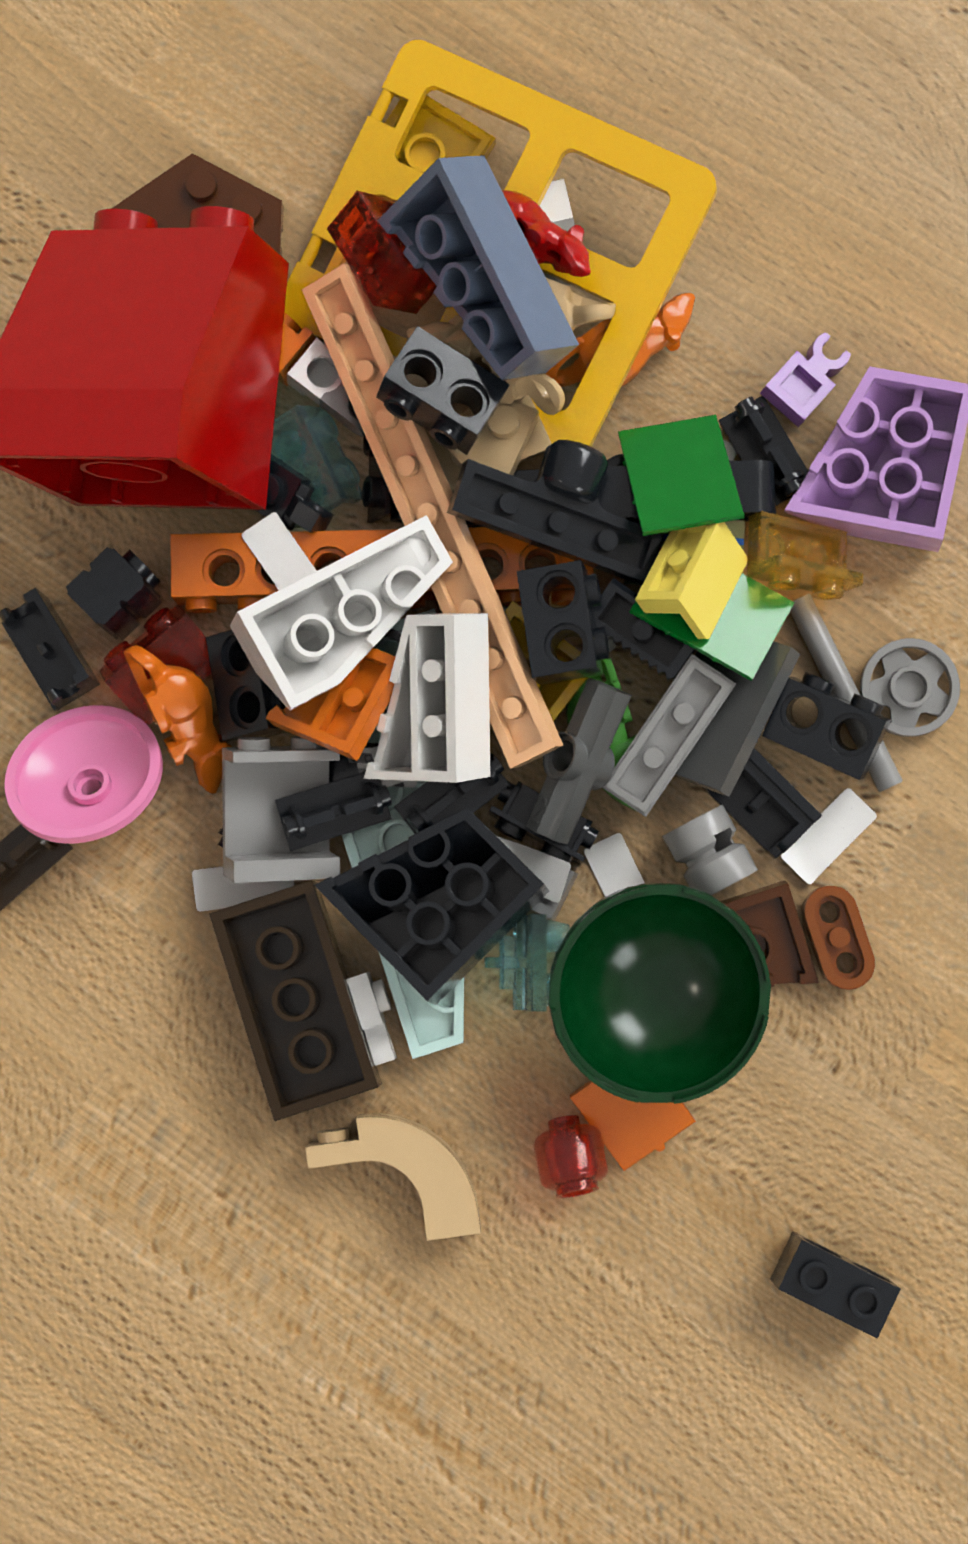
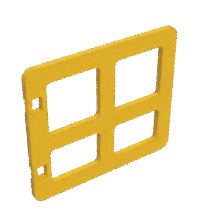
(553, 132)

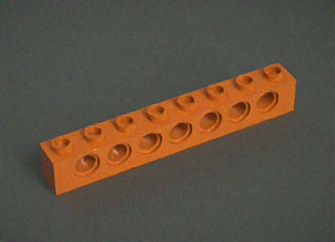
(199, 556)

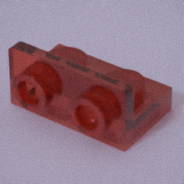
(170, 638)

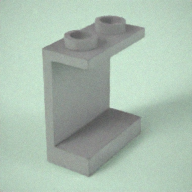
(252, 828)

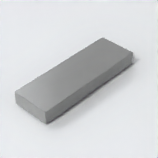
(669, 735)

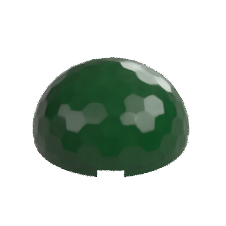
(659, 993)

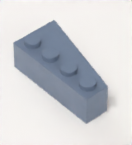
(482, 265)

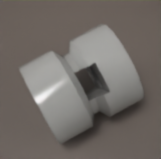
(710, 852)

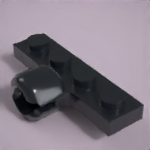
(558, 511)

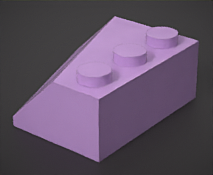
(889, 461)

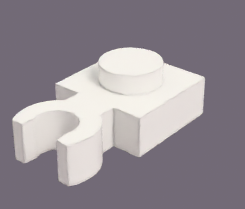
(370, 1003)

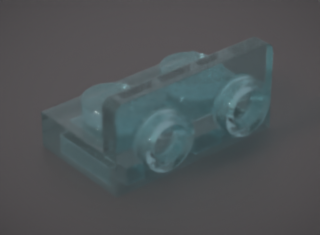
(309, 444)

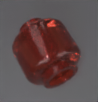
(570, 1157)

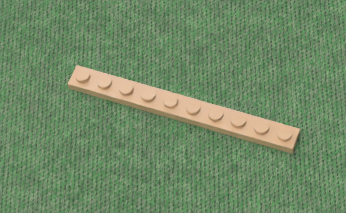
(422, 489)

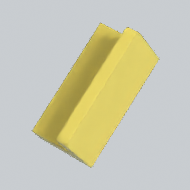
(694, 576)

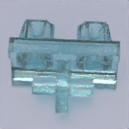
(524, 960)

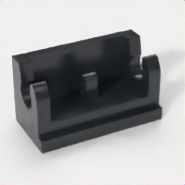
(48, 650)
(768, 806)

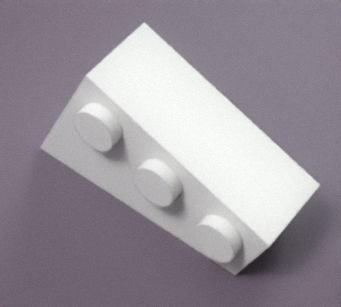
(438, 702)

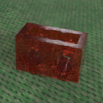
(379, 256)

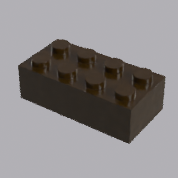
(295, 1000)

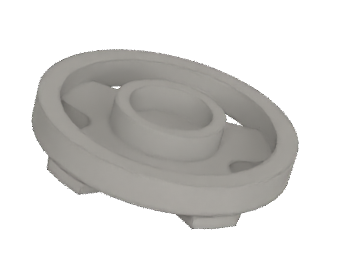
(911, 686)

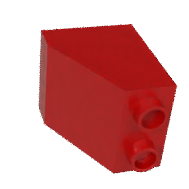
(146, 363)

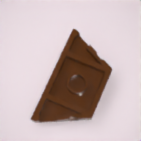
(200, 184)

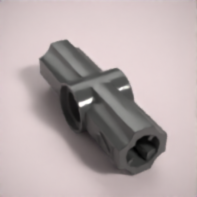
(581, 764)

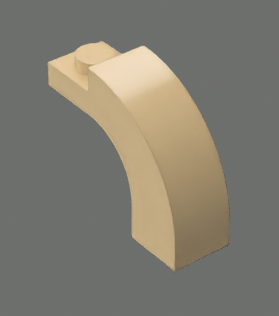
(417, 1152)

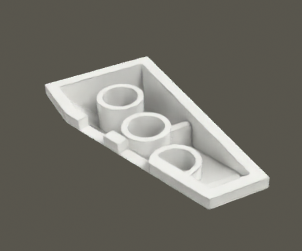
(330, 620)

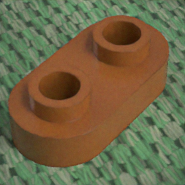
(841, 935)

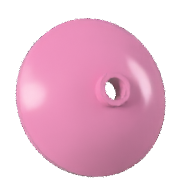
(70, 759)

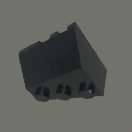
(437, 900)

